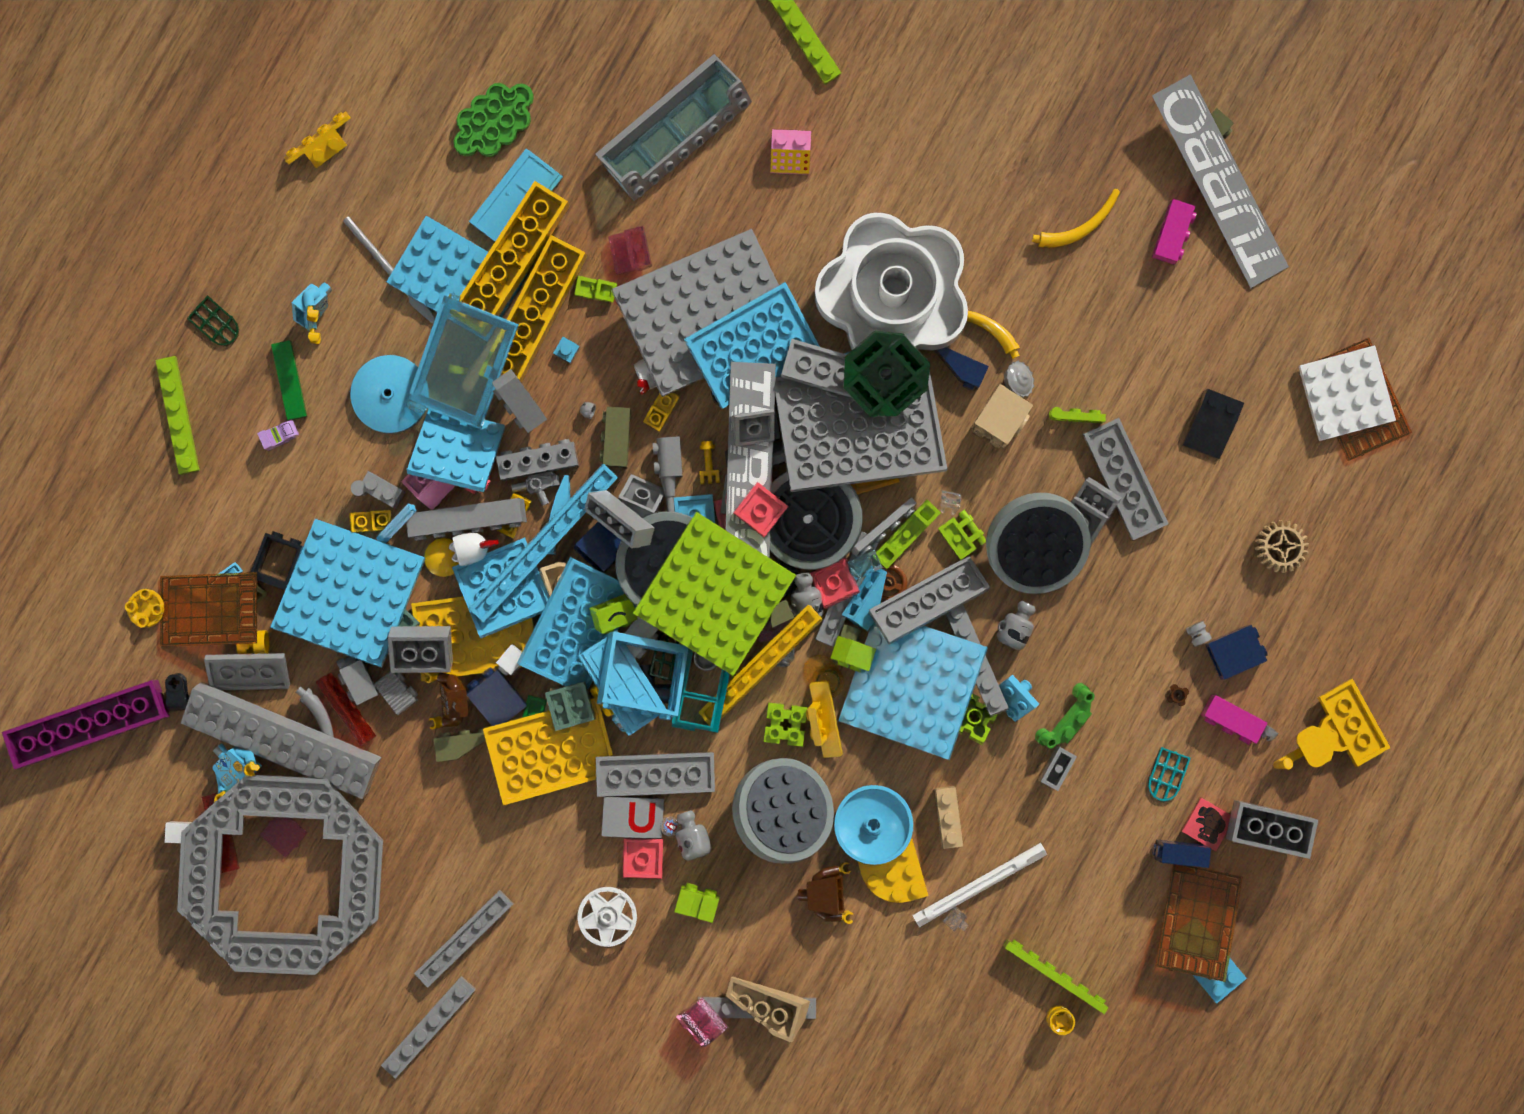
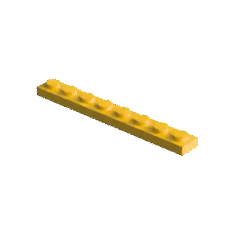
(765, 661)

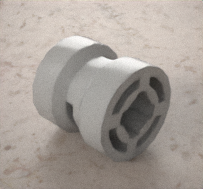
(1196, 629)

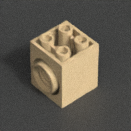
(1002, 417)

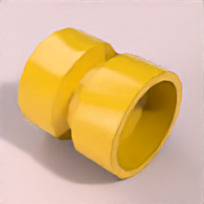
(261, 647)
(1060, 1020)

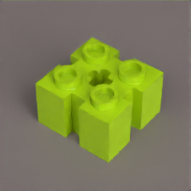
(977, 730)
(776, 732)
(697, 902)

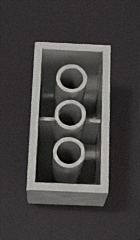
(1271, 829)

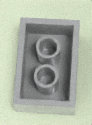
(420, 649)

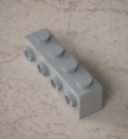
(537, 461)
(619, 519)

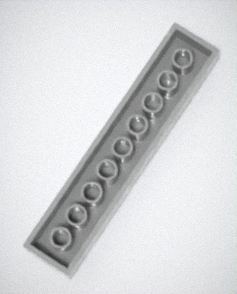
(280, 739)

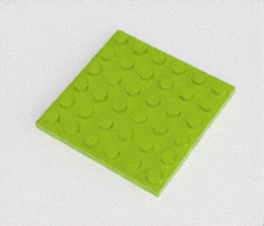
(714, 593)

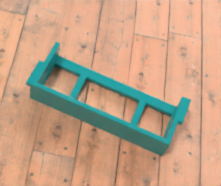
(718, 700)

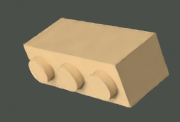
(948, 817)

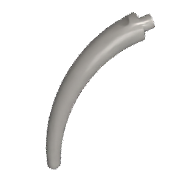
(317, 708)

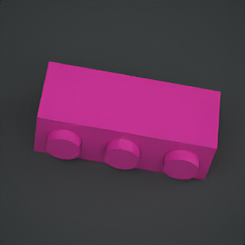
(1174, 232)
(1233, 719)

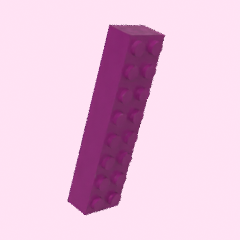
(85, 724)

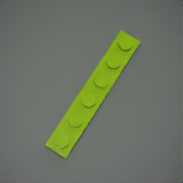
(806, 39)
(177, 415)
(1062, 979)

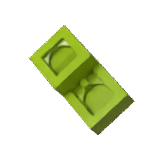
(594, 289)

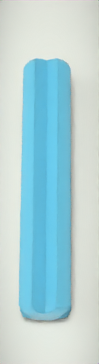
(397, 522)

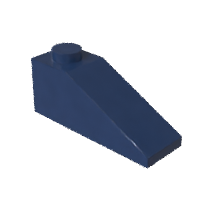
(963, 368)

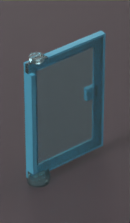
(461, 362)

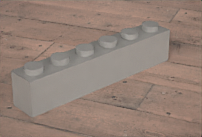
(467, 517)

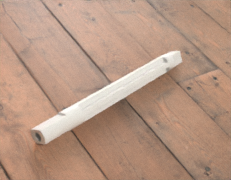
(980, 884)

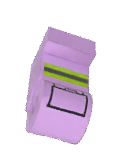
(278, 435)

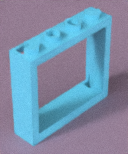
(677, 680)

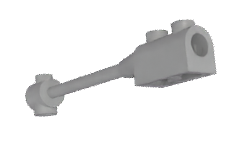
(668, 466)

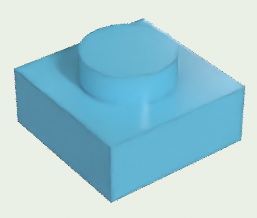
(566, 350)

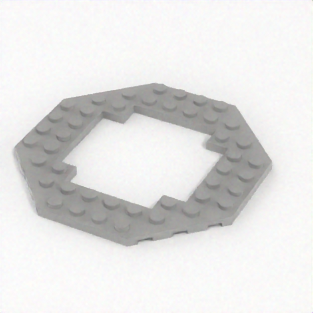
(272, 950)

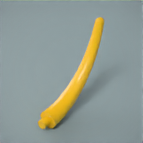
(1064, 238)
(999, 332)

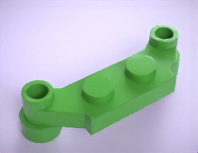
(1071, 721)

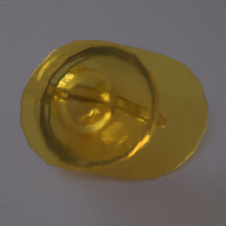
(819, 669)

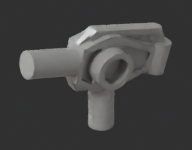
(537, 483)

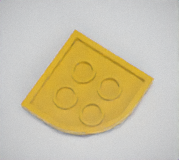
(898, 879)

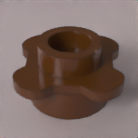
(1173, 698)

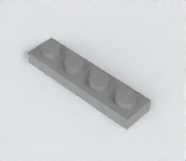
(878, 533)

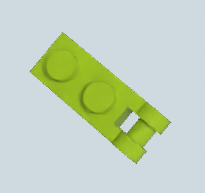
(1076, 415)

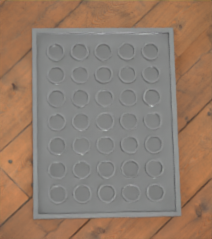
(687, 297)
(838, 444)

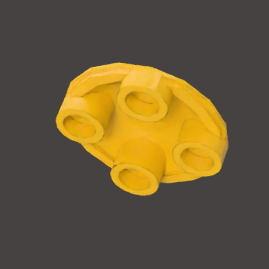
(439, 557)
(145, 608)

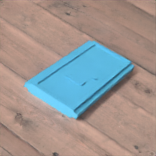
(510, 191)
(625, 684)

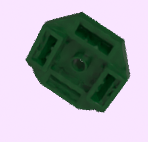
(891, 393)

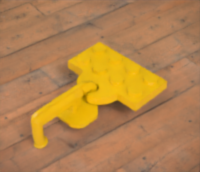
(1345, 727)

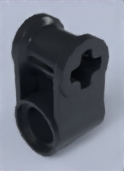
(176, 695)

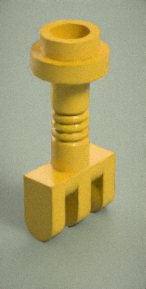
(707, 446)

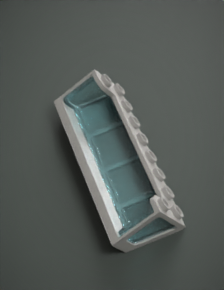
(674, 127)

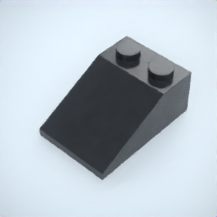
(1213, 423)

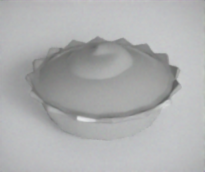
(1019, 379)

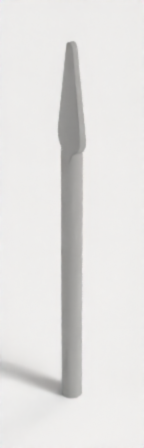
(421, 308)

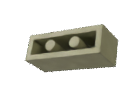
(616, 437)

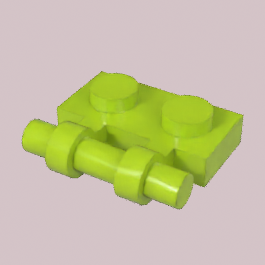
(958, 539)

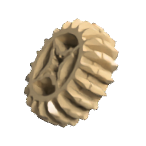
(1282, 555)

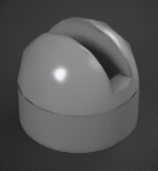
(588, 409)
(1270, 733)

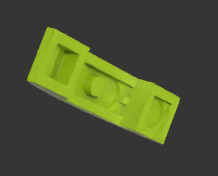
(907, 533)

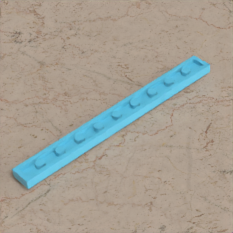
(540, 545)

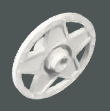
(607, 916)

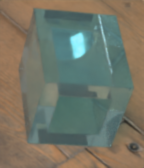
(864, 565)

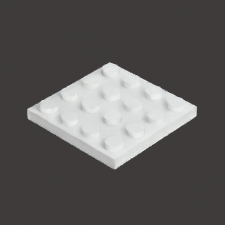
(1347, 393)

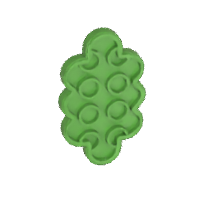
(493, 120)

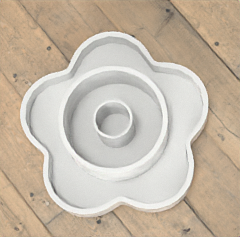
(895, 283)

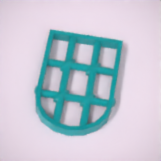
(1159, 781)

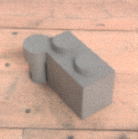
(379, 489)
(357, 679)

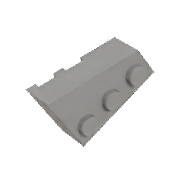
(518, 401)

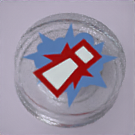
(669, 826)

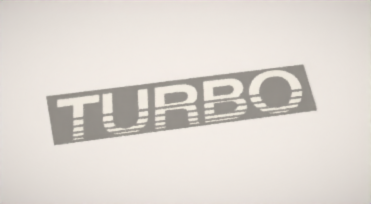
(1220, 181)
(750, 391)

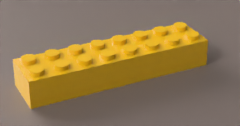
(515, 250)
(541, 301)

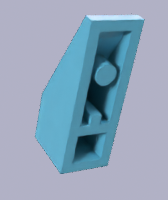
(869, 597)

